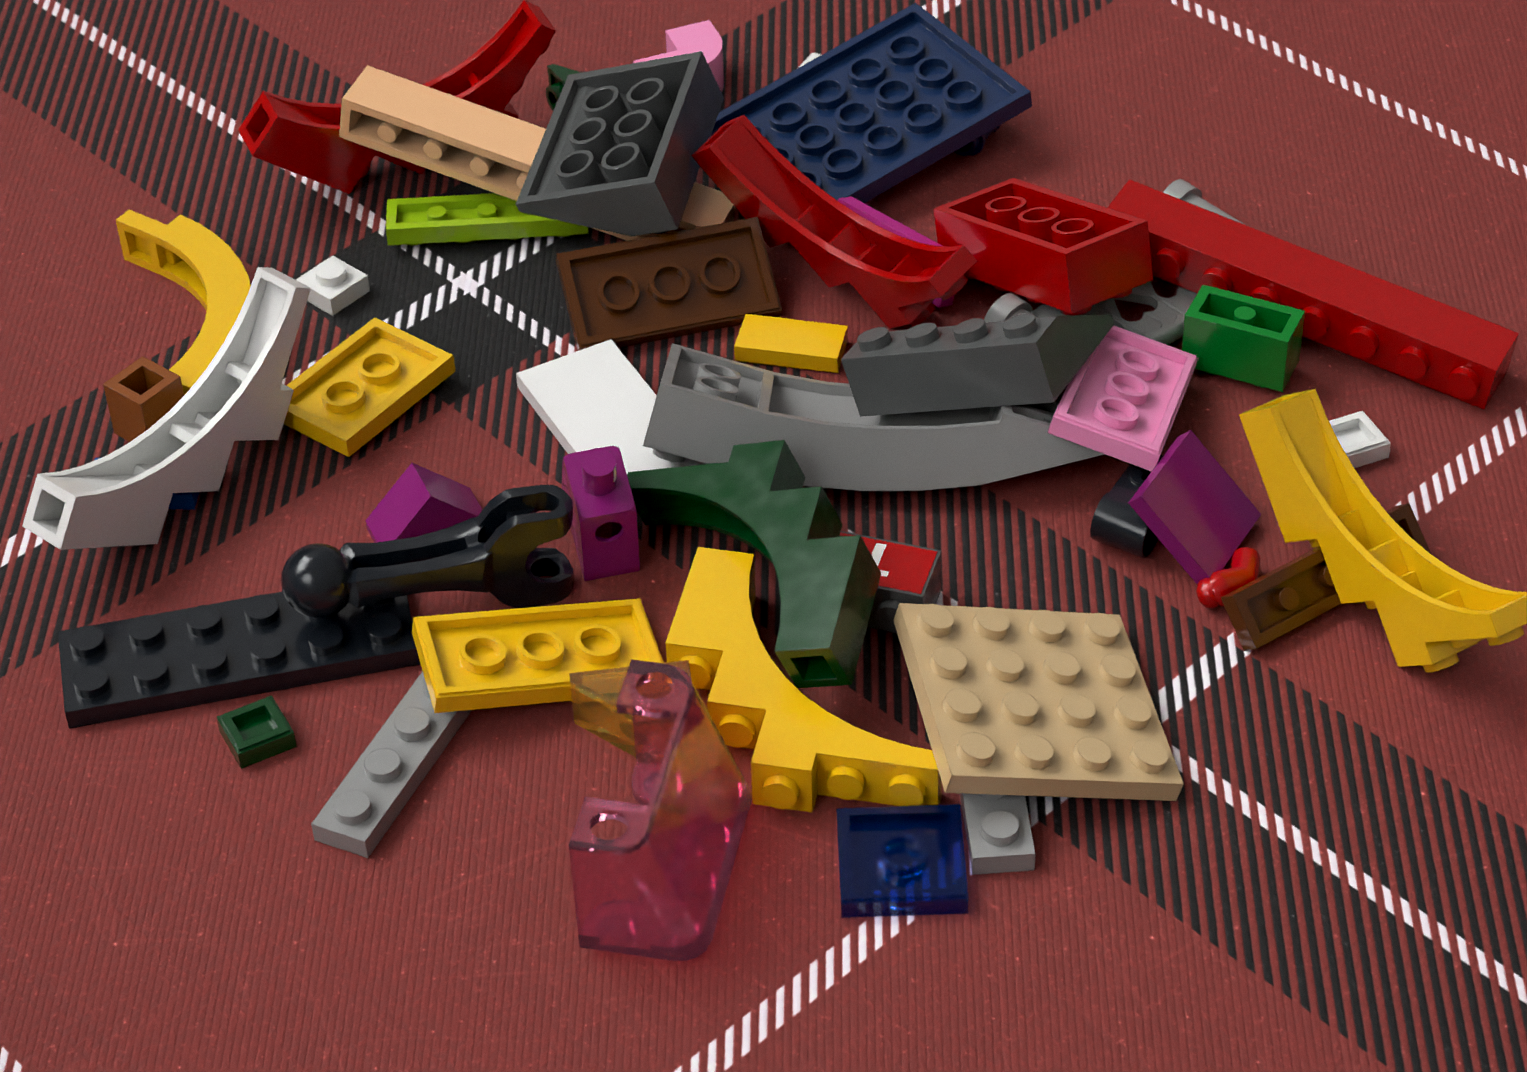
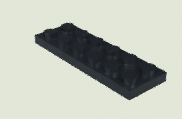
(224, 654)

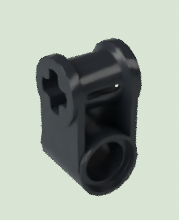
(1117, 522)

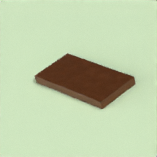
(668, 284)

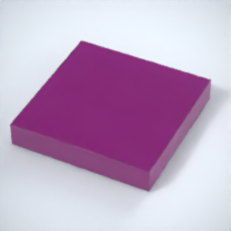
(1194, 507)

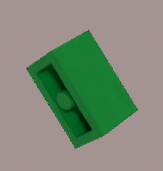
(1243, 337)

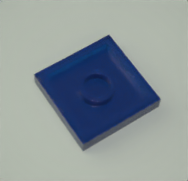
(901, 861)

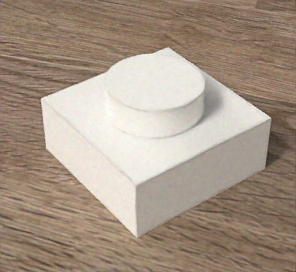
(334, 285)

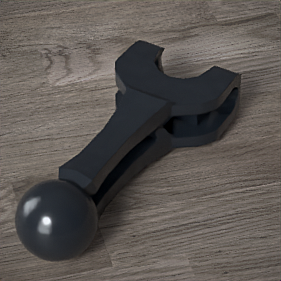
(477, 555)

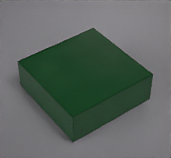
(256, 732)

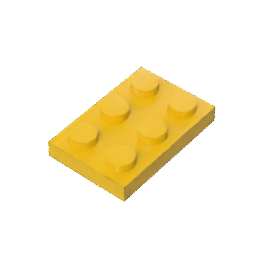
(365, 386)

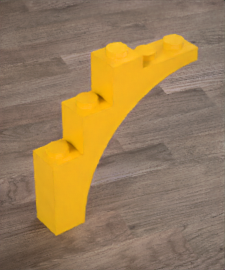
(1322, 499)
(794, 740)

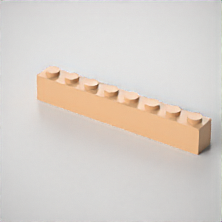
(469, 141)

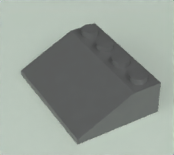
(624, 146)
(970, 363)

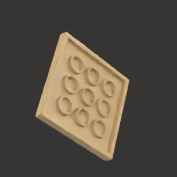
(1035, 703)

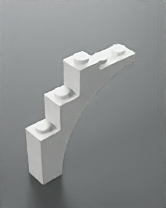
(187, 450)

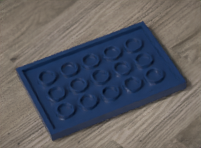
(882, 105)

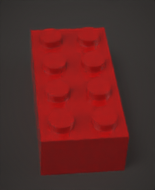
(1048, 245)

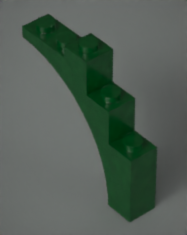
(822, 576)

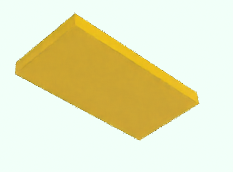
(526, 652)

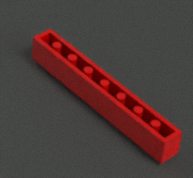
(1340, 303)

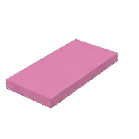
(1125, 398)

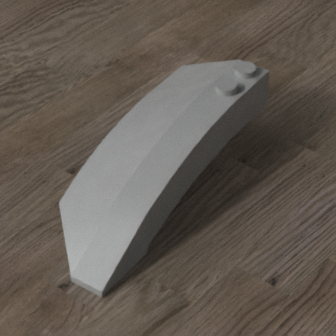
(719, 403)

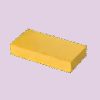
(791, 343)

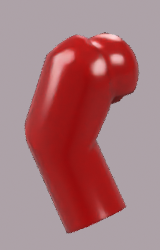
(1243, 570)

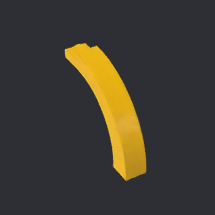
(198, 263)

